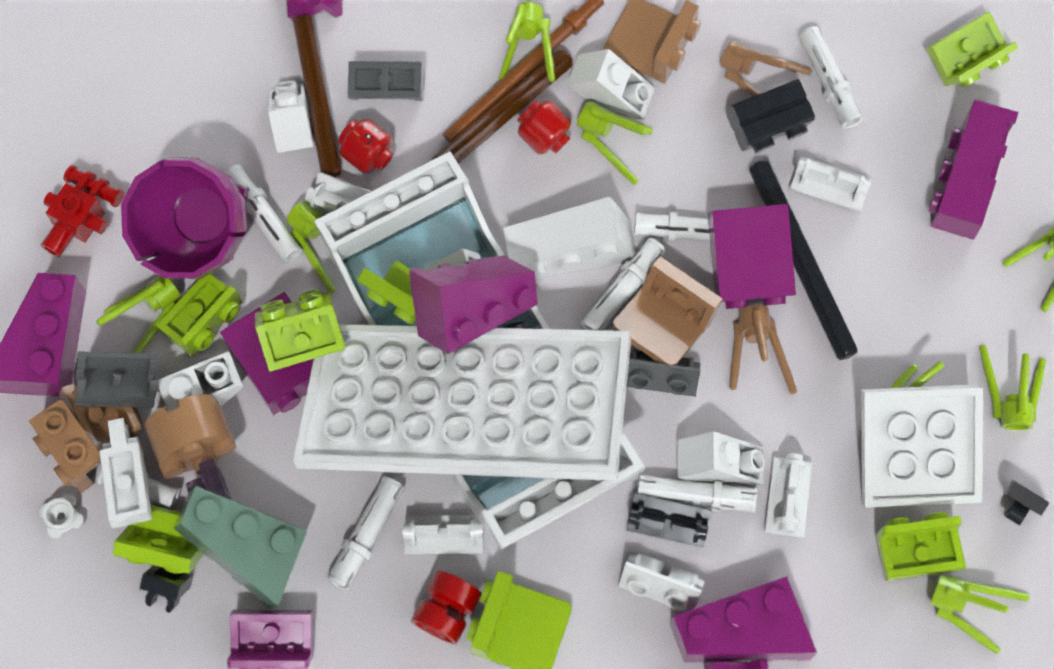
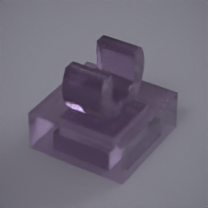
(212, 479)

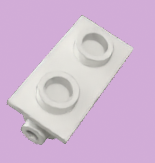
(830, 184)
(332, 193)
(788, 496)
(443, 535)
(644, 579)

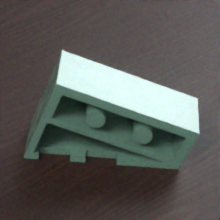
(243, 541)

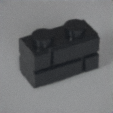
(770, 116)

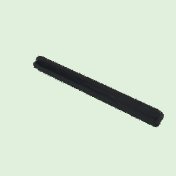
(807, 267)

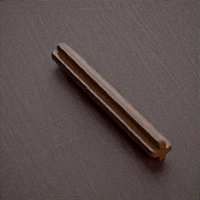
(316, 95)
(506, 108)

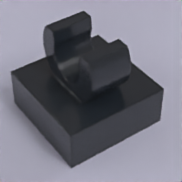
(1023, 502)
(166, 584)

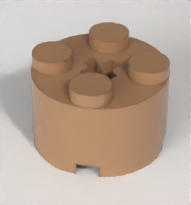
(189, 435)

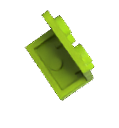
(518, 625)

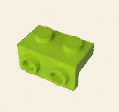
(970, 50)
(393, 289)
(200, 314)
(157, 543)
(920, 547)

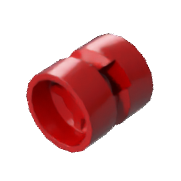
(446, 607)

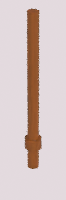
(571, 24)

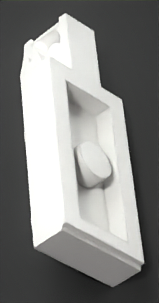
(124, 477)

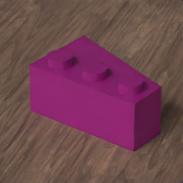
(972, 169)
(469, 299)
(43, 337)
(746, 627)

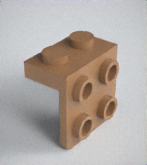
(653, 38)
(668, 313)

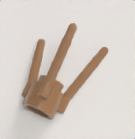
(741, 59)
(758, 328)

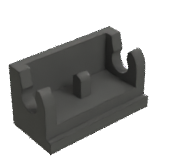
(385, 80)
(115, 379)

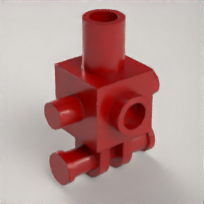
(78, 209)

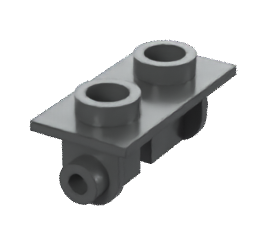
(655, 376)

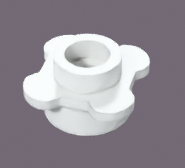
(50, 511)

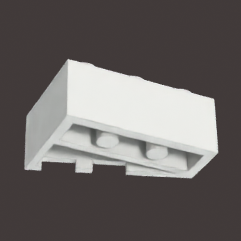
(572, 239)

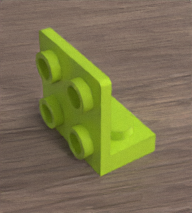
(298, 329)

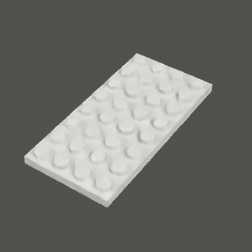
(491, 408)

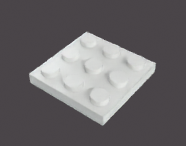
(922, 445)

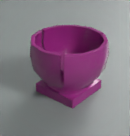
(184, 218)

